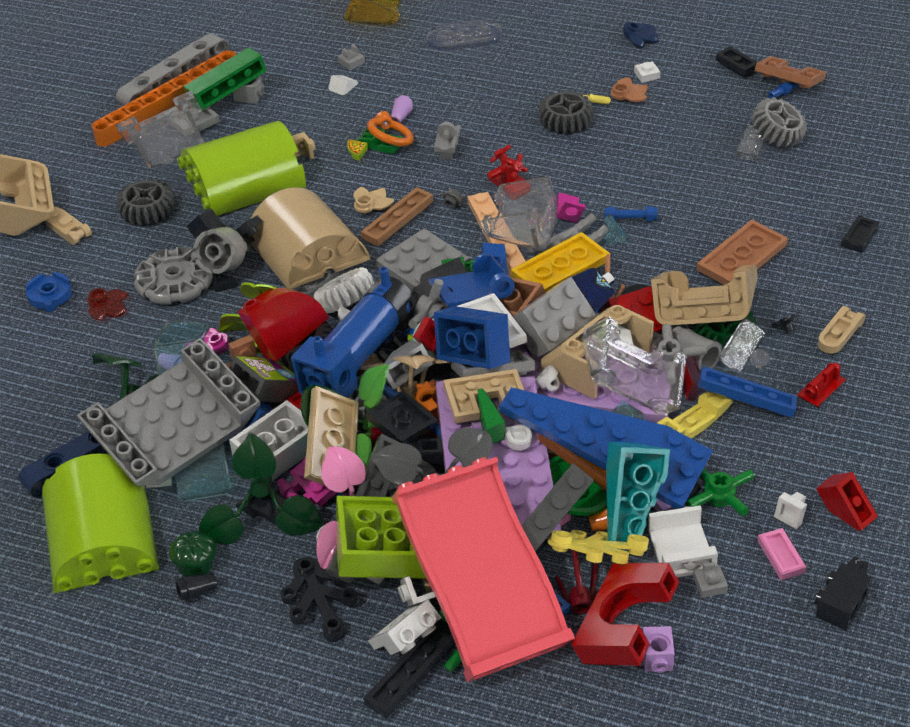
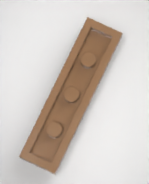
(397, 216)

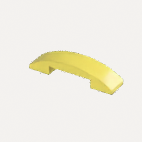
(700, 416)

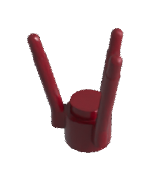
(579, 597)

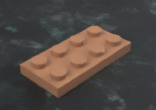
(747, 246)

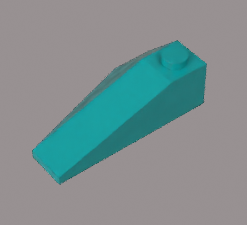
(633, 482)

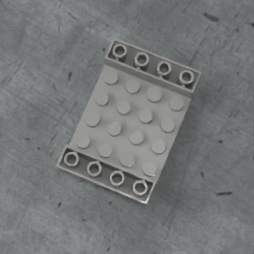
(173, 417)

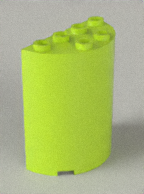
(243, 167)
(96, 523)

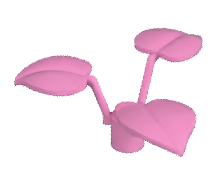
(338, 472)

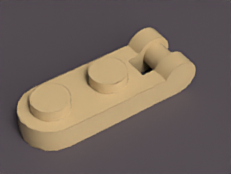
(67, 226)
(840, 330)

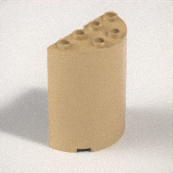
(304, 237)

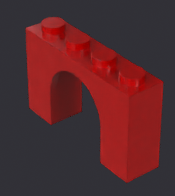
(625, 585)

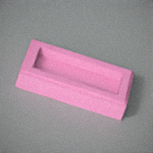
(781, 554)

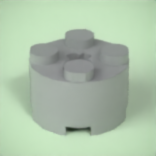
(219, 250)

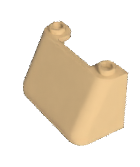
(680, 305)

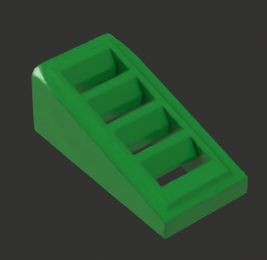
(490, 417)

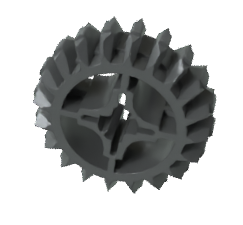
(565, 112)
(145, 202)

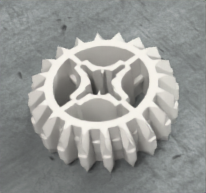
(344, 289)

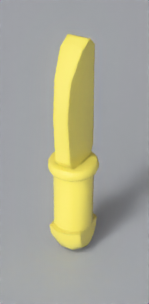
(599, 99)

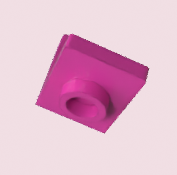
(569, 207)

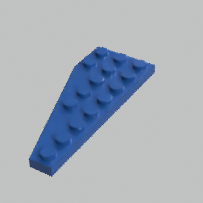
(590, 430)

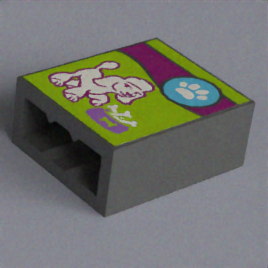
(265, 378)

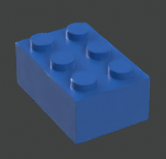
(472, 337)

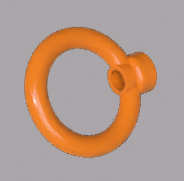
(385, 116)

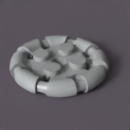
(156, 274)

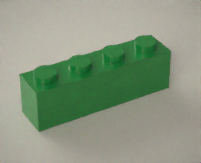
(226, 77)

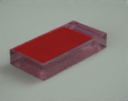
(690, 380)

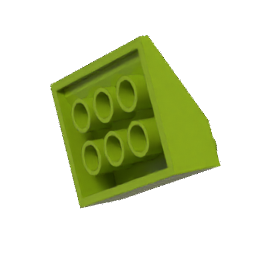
(373, 539)

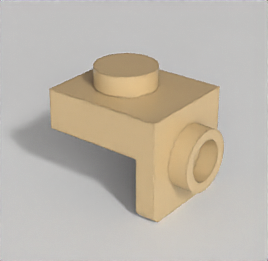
(304, 145)

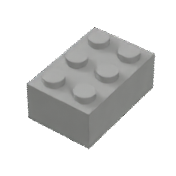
(554, 317)

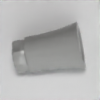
(688, 338)

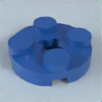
(57, 289)

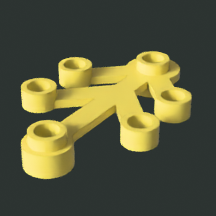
(598, 544)

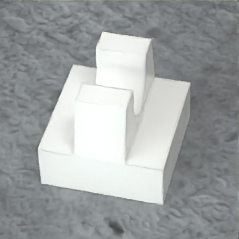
(791, 509)

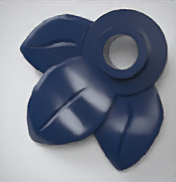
(639, 33)

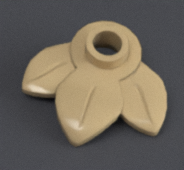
(372, 200)

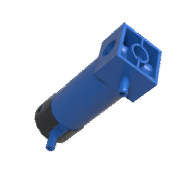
(358, 335)

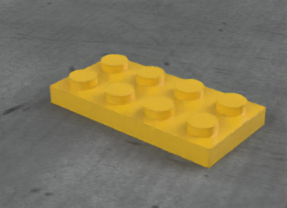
(562, 261)

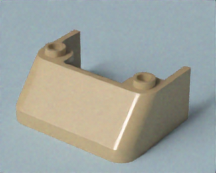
(31, 187)
(568, 355)

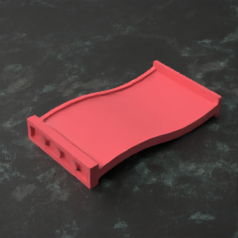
(482, 568)

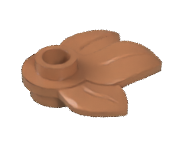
(626, 90)

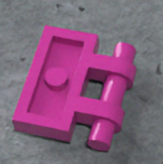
(314, 491)

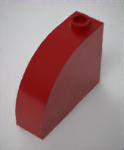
(281, 320)

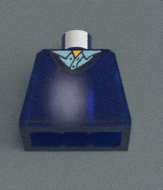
(595, 287)

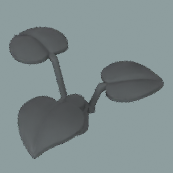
(400, 460)

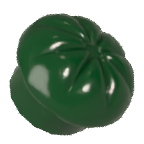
(193, 553)

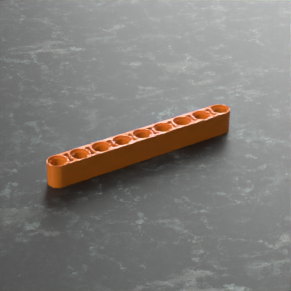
(153, 102)

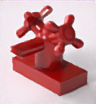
(509, 167)

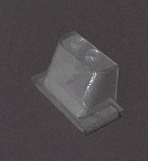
(165, 134)

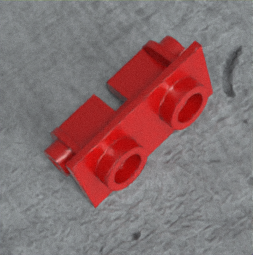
(822, 385)

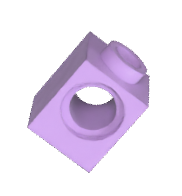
(660, 640)

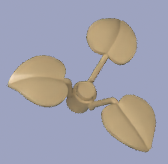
(413, 362)

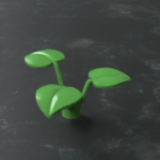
(371, 391)

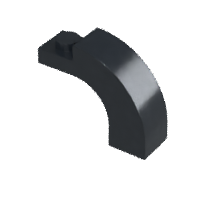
(209, 220)

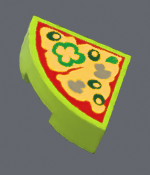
(357, 148)

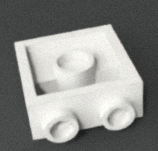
(403, 630)

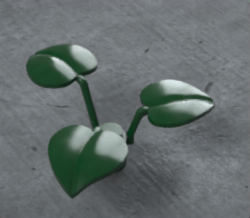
(126, 388)
(257, 461)

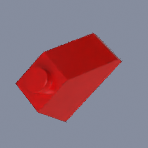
(847, 500)

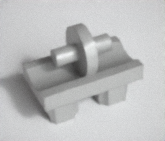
(447, 140)

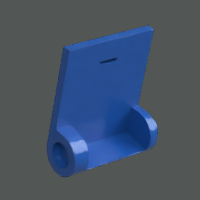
(485, 279)

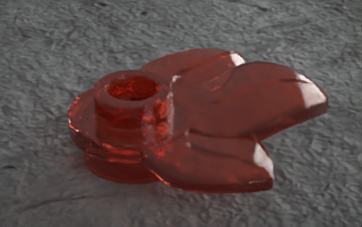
(106, 303)

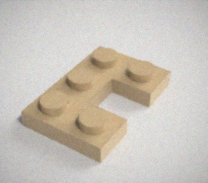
(463, 392)

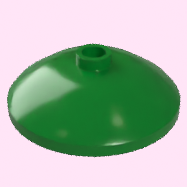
(591, 501)

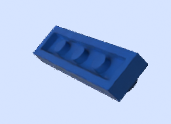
(747, 391)

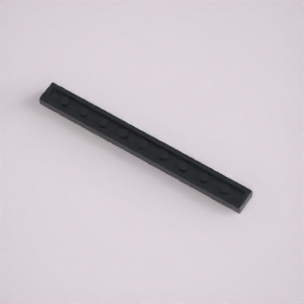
(412, 668)

